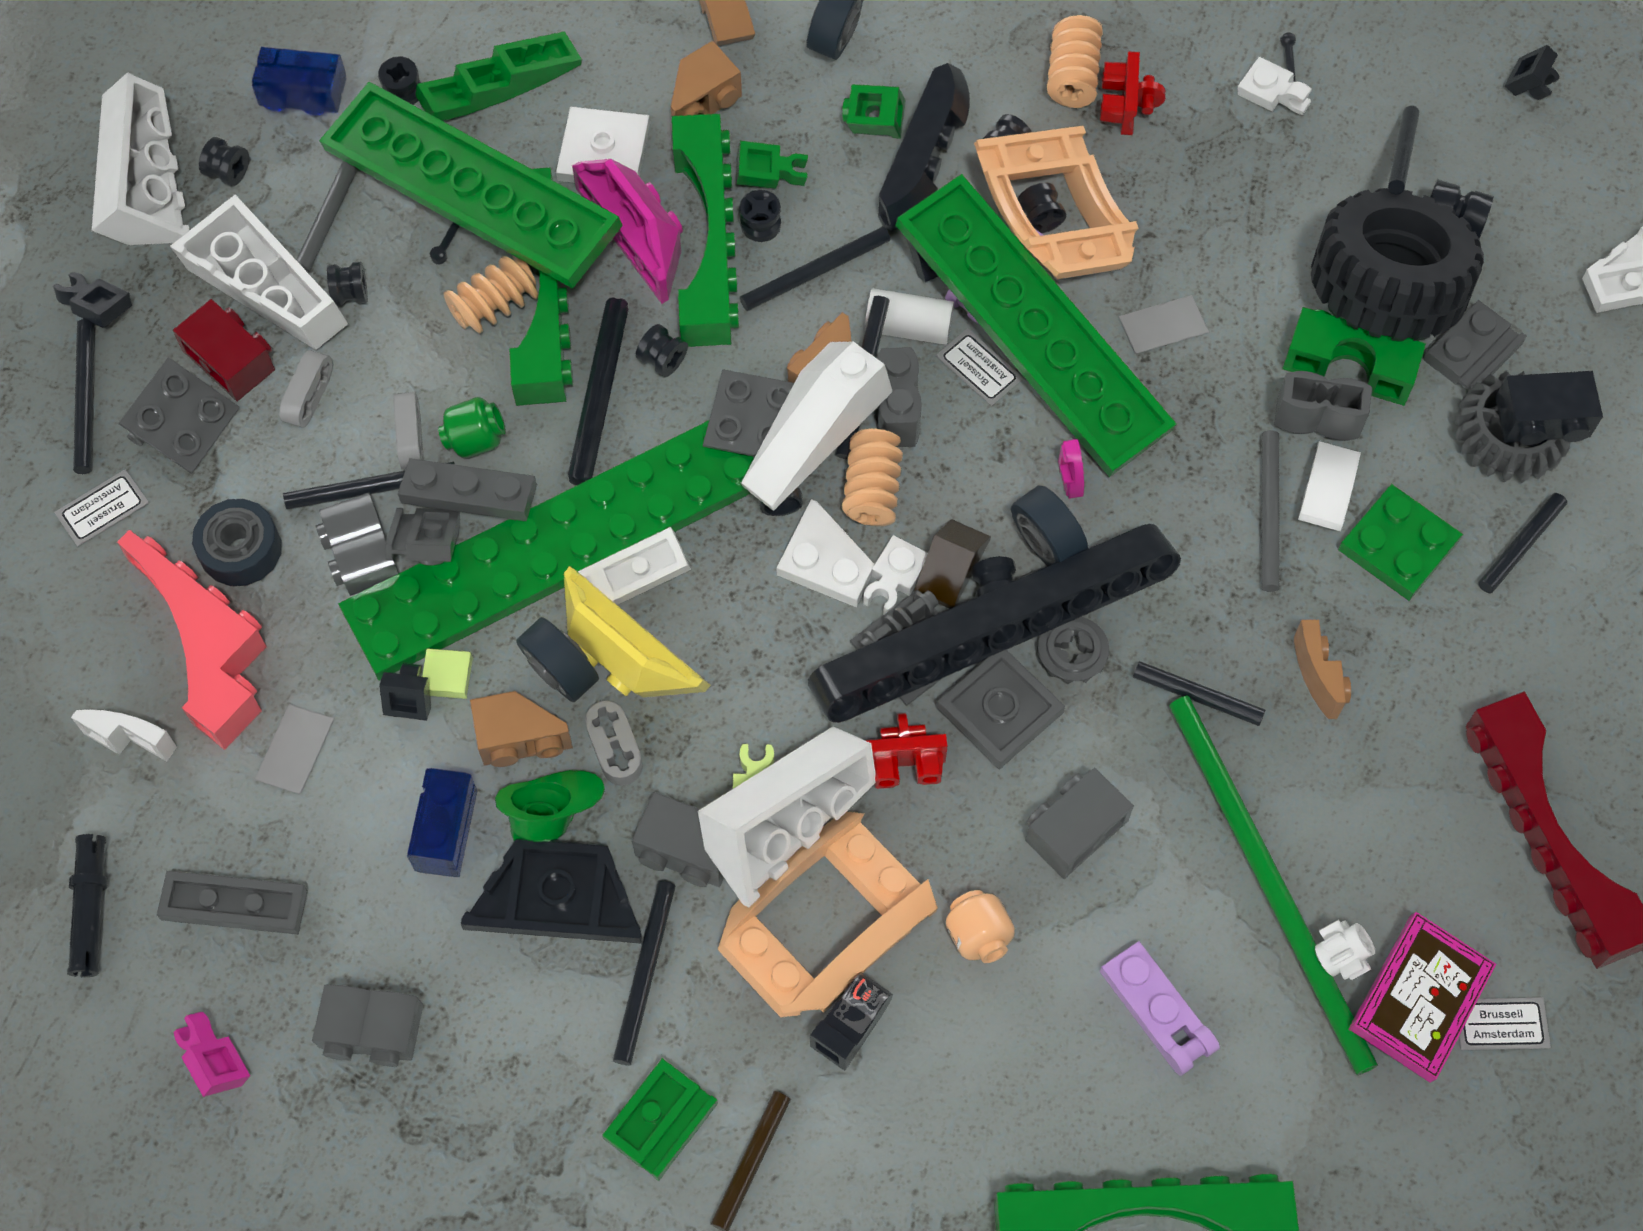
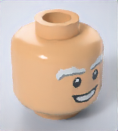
(980, 926)

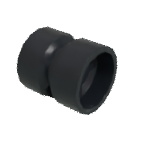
(1473, 206)

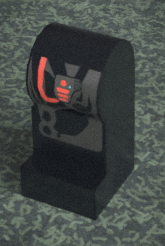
(850, 1021)

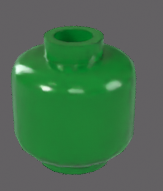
(472, 427)

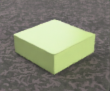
(448, 672)

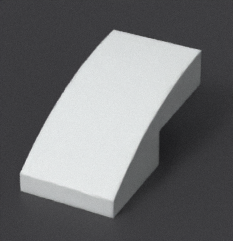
(1329, 486)
(118, 729)

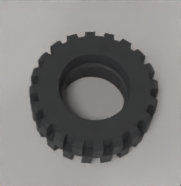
(1396, 264)

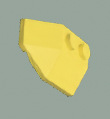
(622, 645)

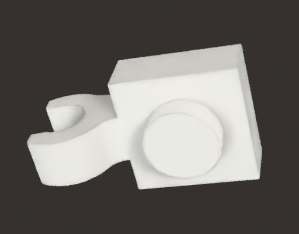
(1271, 84)

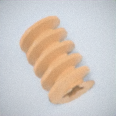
(1075, 61)
(491, 293)
(872, 477)

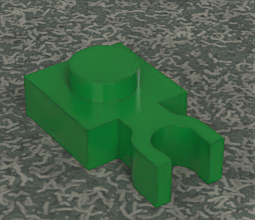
(763, 166)

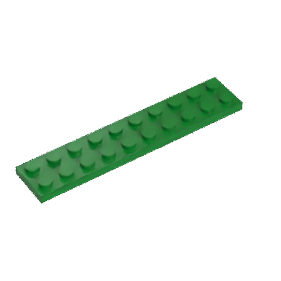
(528, 559)

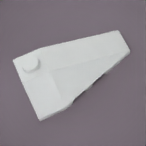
(819, 413)

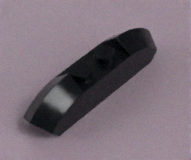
(917, 163)

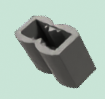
(1330, 407)
(902, 408)
(357, 544)
(368, 1024)

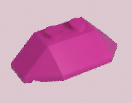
(648, 232)

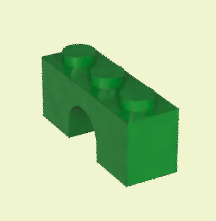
(1325, 339)

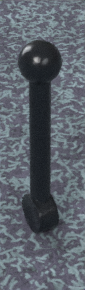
(1288, 40)
(438, 254)

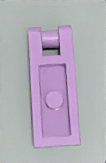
(1158, 1008)

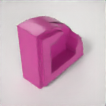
(1071, 468)

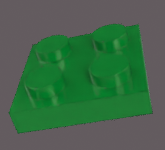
(1400, 542)

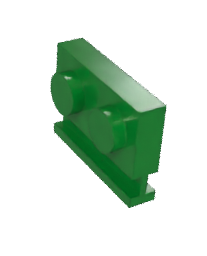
(660, 1119)

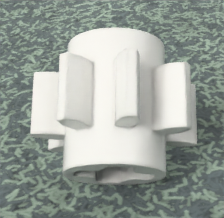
(1345, 949)

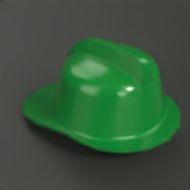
(545, 806)

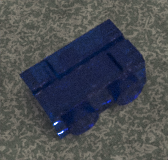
(299, 80)
(442, 822)

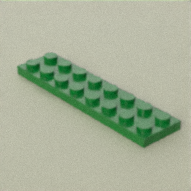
(472, 184)
(1035, 325)

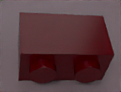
(225, 349)

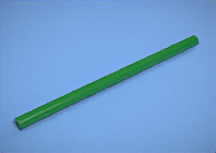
(1272, 884)

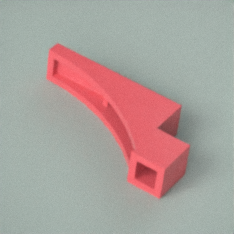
(214, 642)

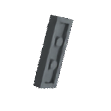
(467, 489)
(232, 902)

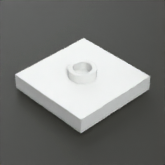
(602, 135)

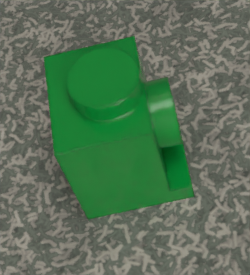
(869, 98)

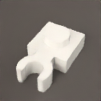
(896, 571)

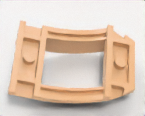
(1050, 152)
(873, 873)

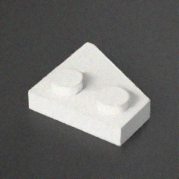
(1617, 278)
(825, 558)

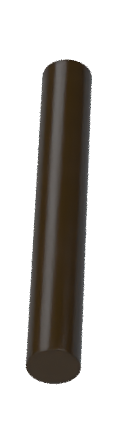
(750, 1161)

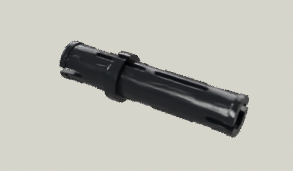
(86, 905)

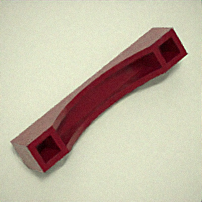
(1600, 910)

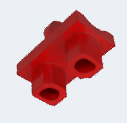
(1143, 94)
(908, 747)

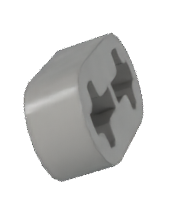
(306, 388)
(408, 427)
(604, 746)

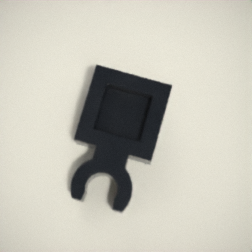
(94, 302)

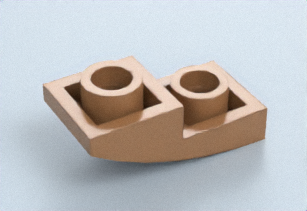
(728, 20)
(1321, 676)

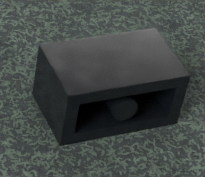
(1549, 407)

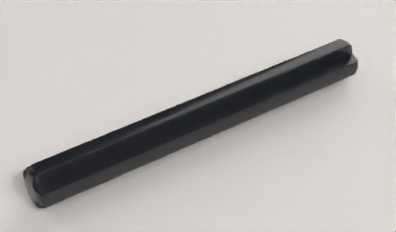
(598, 391)

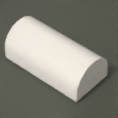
(915, 316)

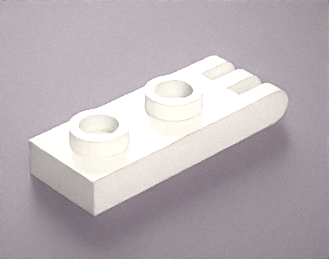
(638, 567)

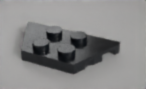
(555, 893)

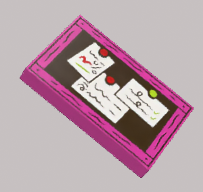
(1422, 997)

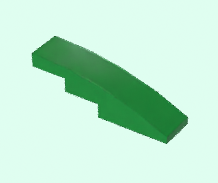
(493, 80)

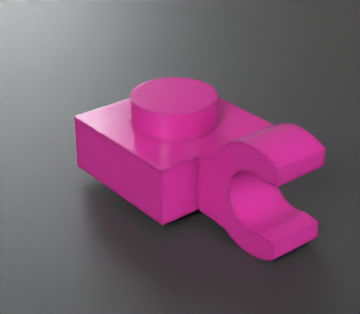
(210, 1060)

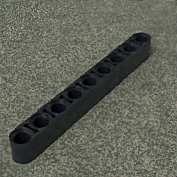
(993, 623)

